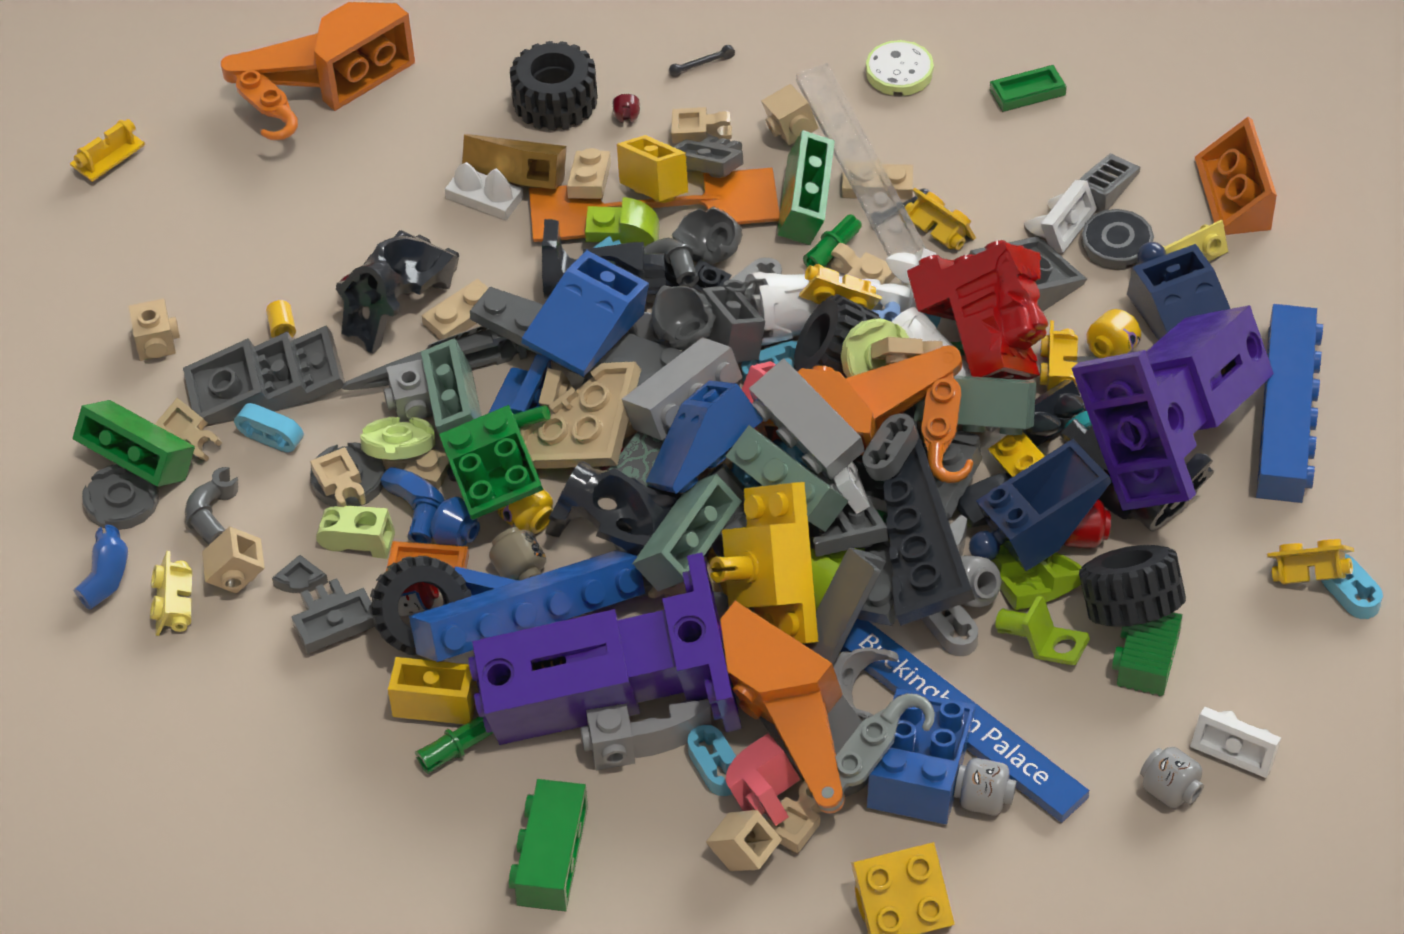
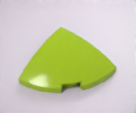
(1047, 579)

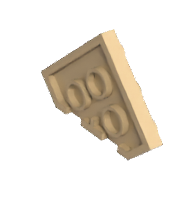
(585, 422)

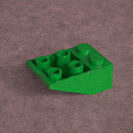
(491, 462)

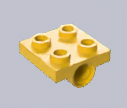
(902, 891)

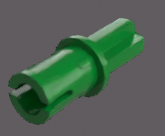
(829, 240)
(451, 745)

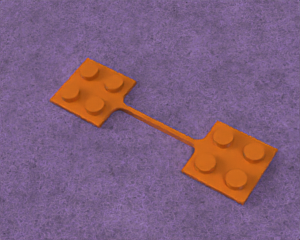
(744, 194)

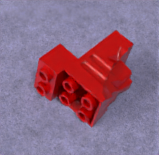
(992, 303)

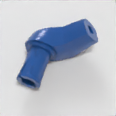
(420, 495)
(107, 567)

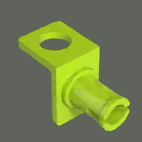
(1041, 632)

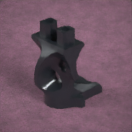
(626, 256)
(394, 268)
(637, 508)
(1153, 516)

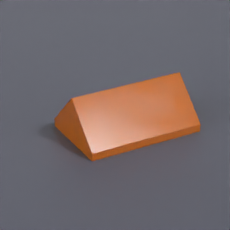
(1238, 180)

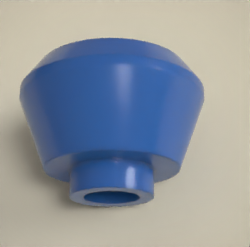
(453, 523)

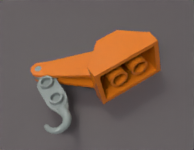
(795, 693)

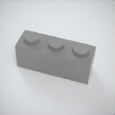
(658, 399)
(806, 420)

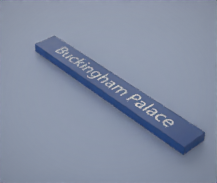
(988, 737)

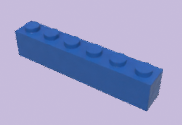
(1287, 404)
(526, 604)

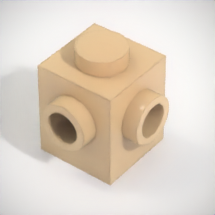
(788, 114)
(155, 336)
(233, 560)
(743, 840)

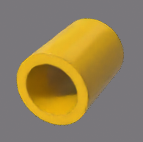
(280, 318)

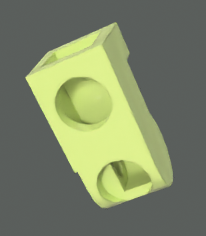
(356, 530)

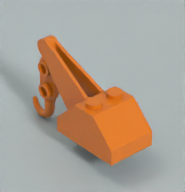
(347, 57)
(891, 390)

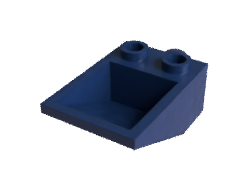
(1173, 286)
(1040, 506)

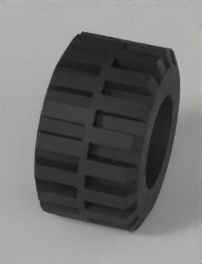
(553, 85)
(825, 332)
(395, 581)
(1132, 585)

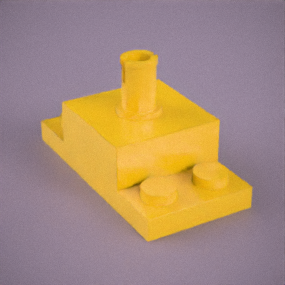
(771, 560)

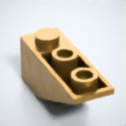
(517, 160)

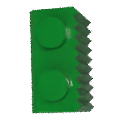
(1148, 654)

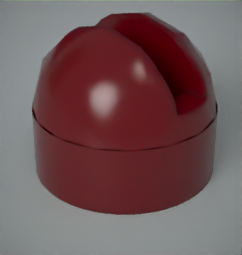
(626, 107)

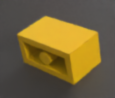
(652, 168)
(432, 691)

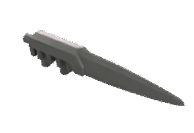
(478, 348)

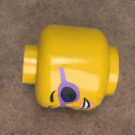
(1115, 333)
(529, 513)

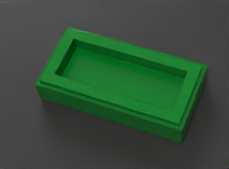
(1028, 88)

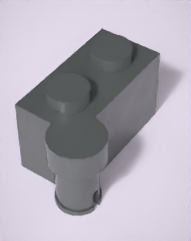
(736, 320)

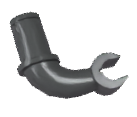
(677, 255)
(197, 507)

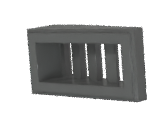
(1115, 165)

